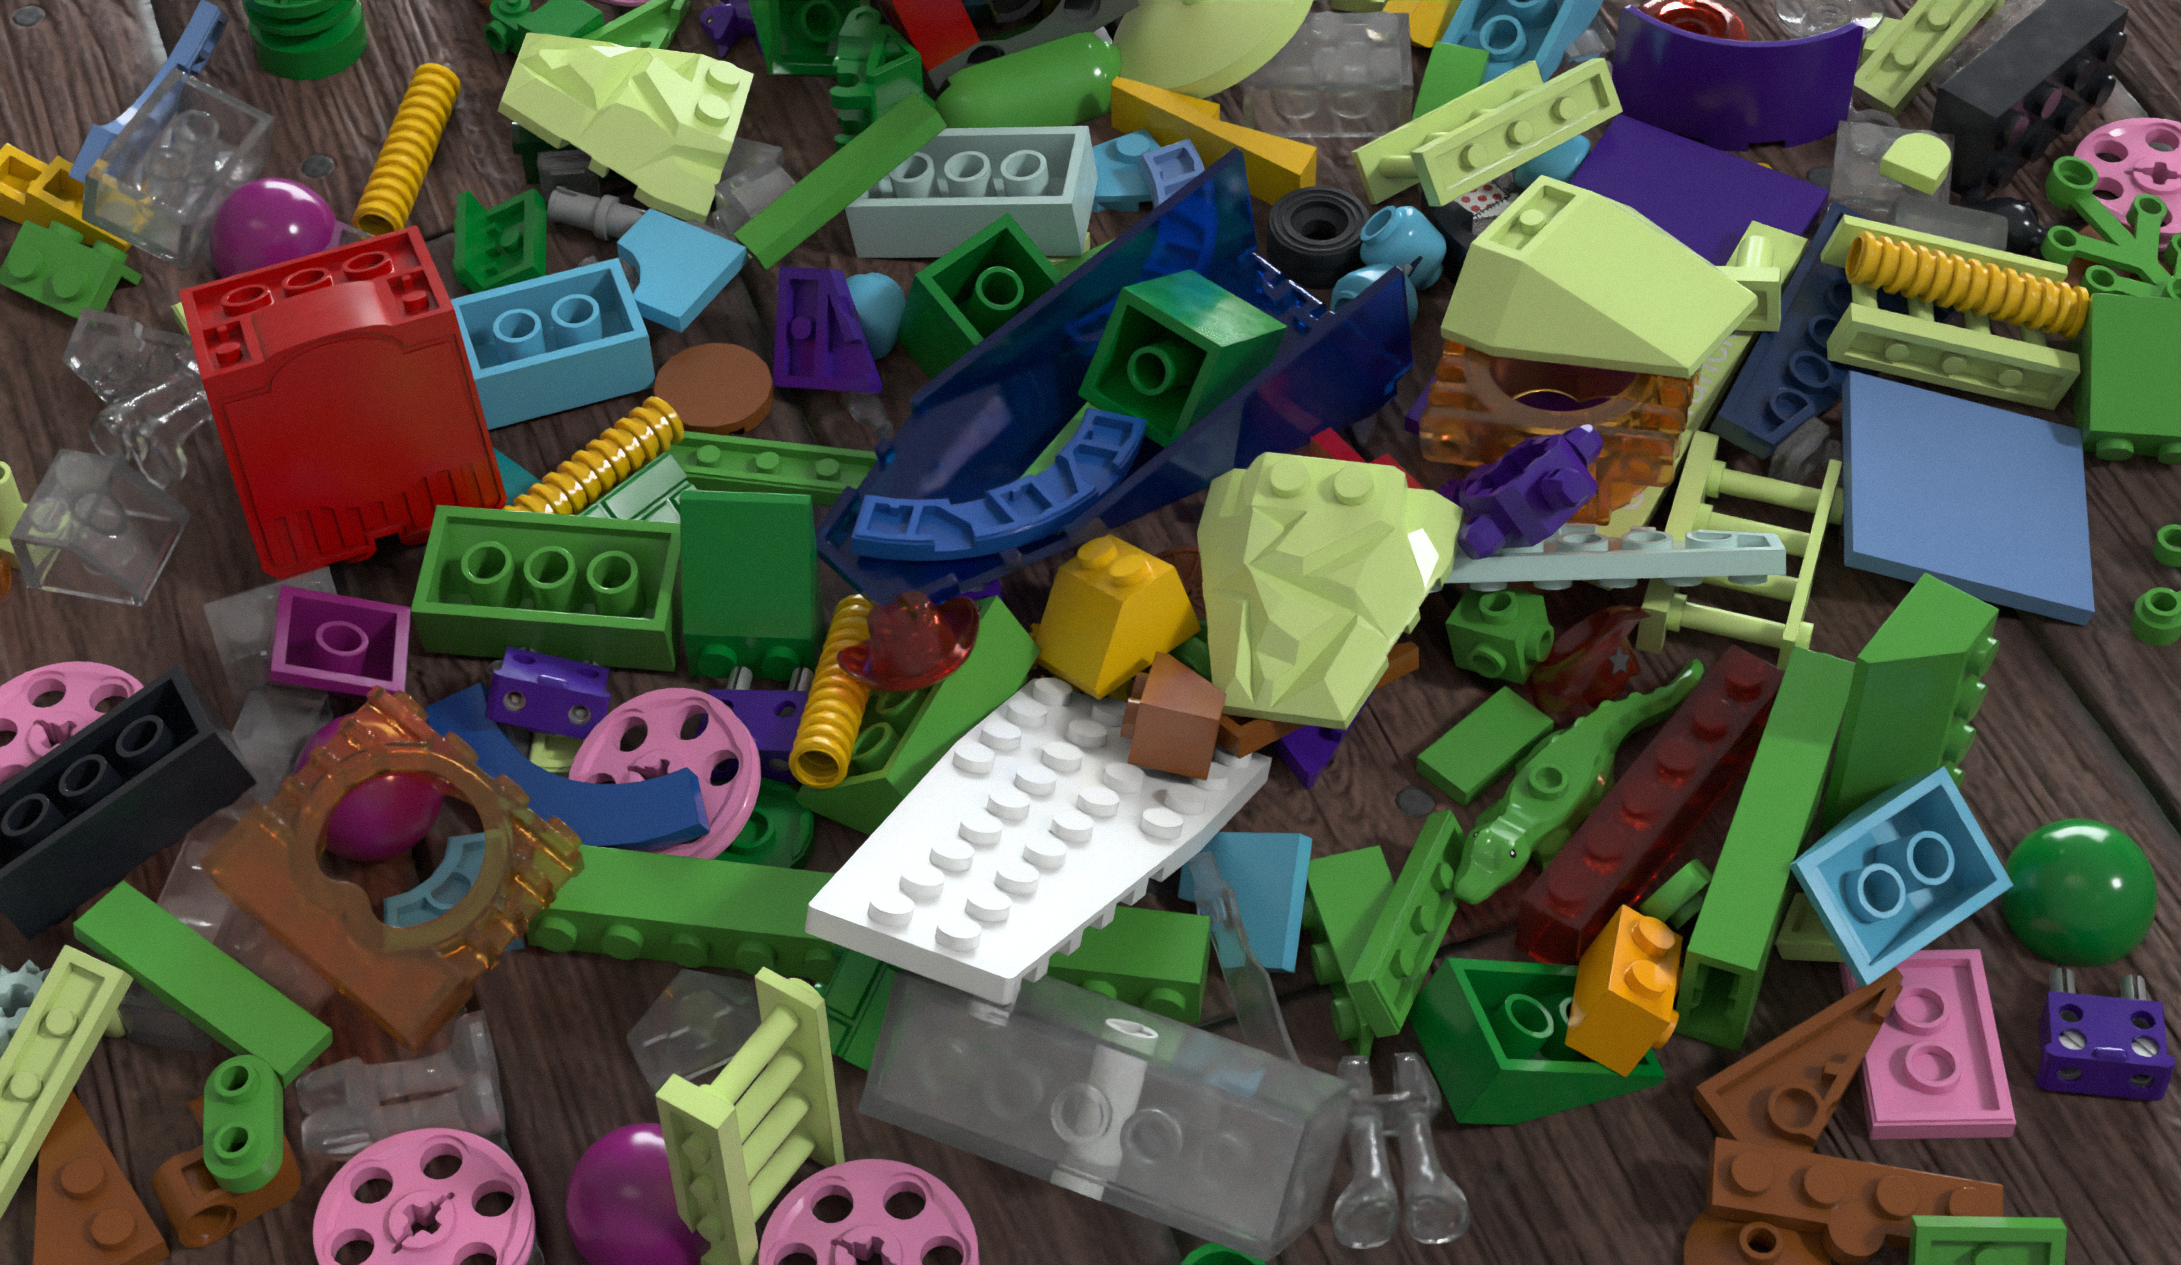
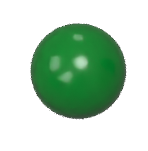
(2079, 893)

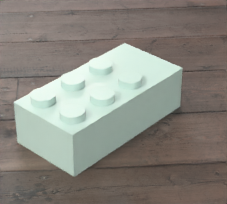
(973, 179)

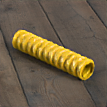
(408, 150)
(1967, 285)
(605, 461)
(833, 704)

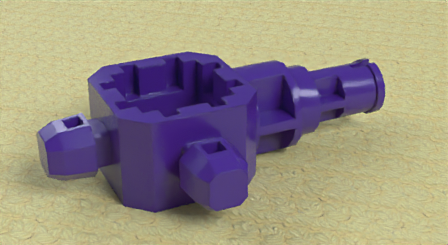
(1525, 491)

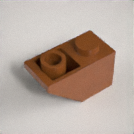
(1173, 719)

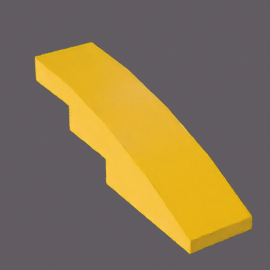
(46, 194)

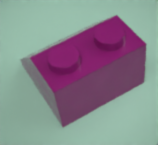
(336, 644)

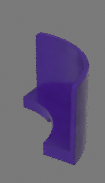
(1734, 88)

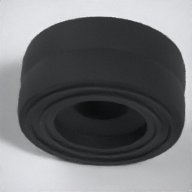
(1316, 212)

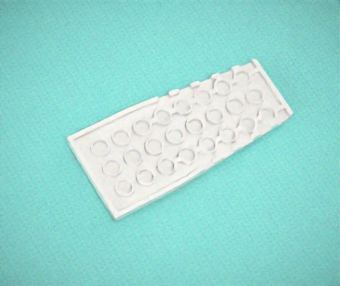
(1024, 843)

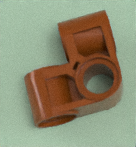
(201, 1208)

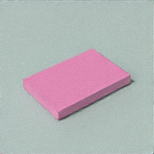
(1937, 1054)

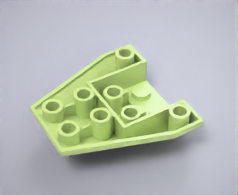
(1591, 287)

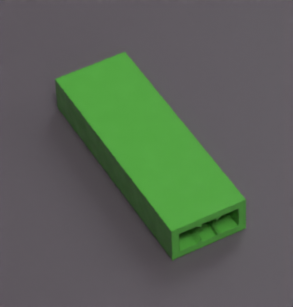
(1766, 835)

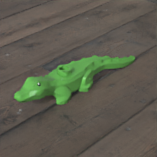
(1559, 788)

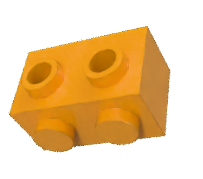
(1626, 991)

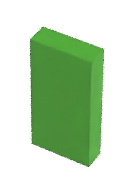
(1484, 746)

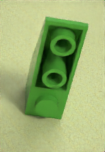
(1340, 912)

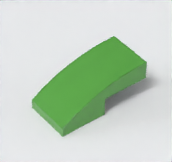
(1450, 74)

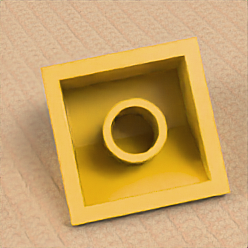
(1112, 615)

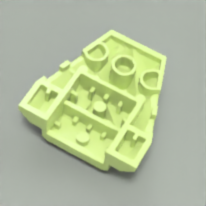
(634, 110)
(1315, 581)

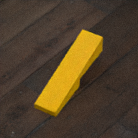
(1271, 162)

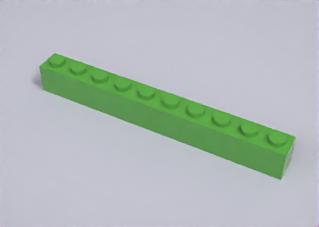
(757, 916)

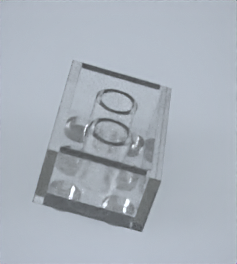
(1335, 79)
(176, 167)

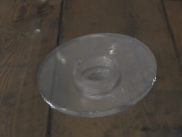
(1816, 17)

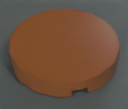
(716, 388)

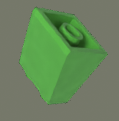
(2129, 377)

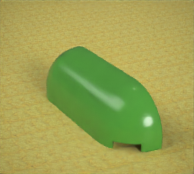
(1035, 87)

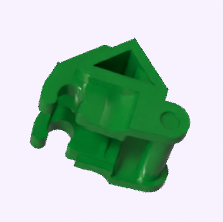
(878, 67)

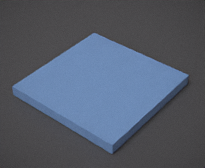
(1965, 497)

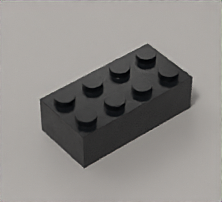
(2029, 89)
(113, 799)

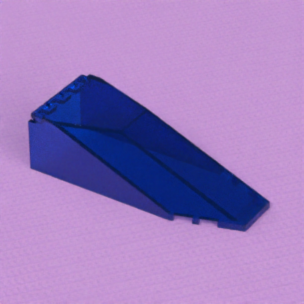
(1020, 387)

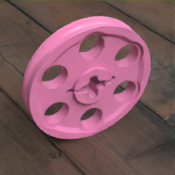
(2139, 167)
(84, 688)
(664, 752)
(427, 1200)
(869, 1226)

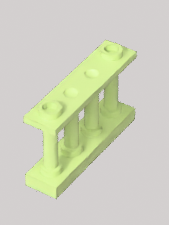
(1487, 132)
(1942, 352)
(1708, 477)
(707, 1131)

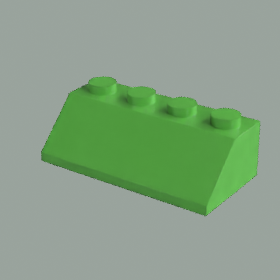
(551, 586)
(1912, 696)
(912, 731)

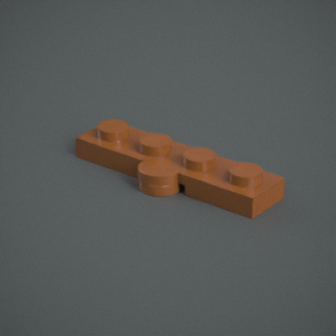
(1840, 1198)

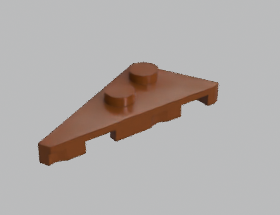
(1797, 1080)
(86, 1202)

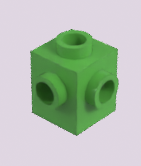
(1500, 633)

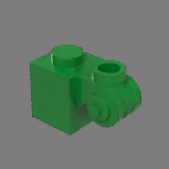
(557, 17)

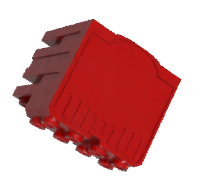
(342, 400)

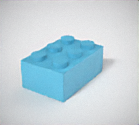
(555, 343)

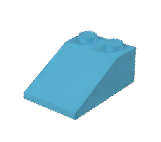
(1520, 31)
(1900, 873)

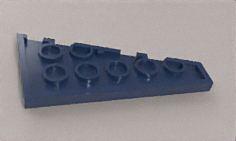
(1789, 369)

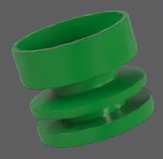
(306, 36)

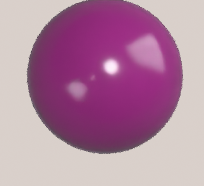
(268, 225)
(379, 816)
(625, 1203)

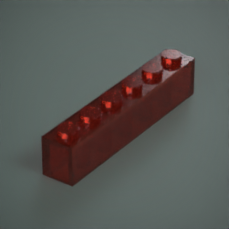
(1649, 810)

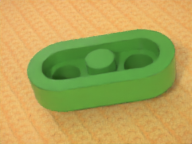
(1680, 896)
(243, 1116)

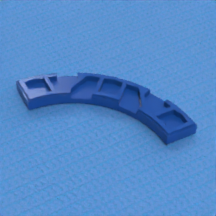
(1011, 514)
(615, 816)

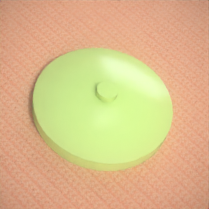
(1204, 43)

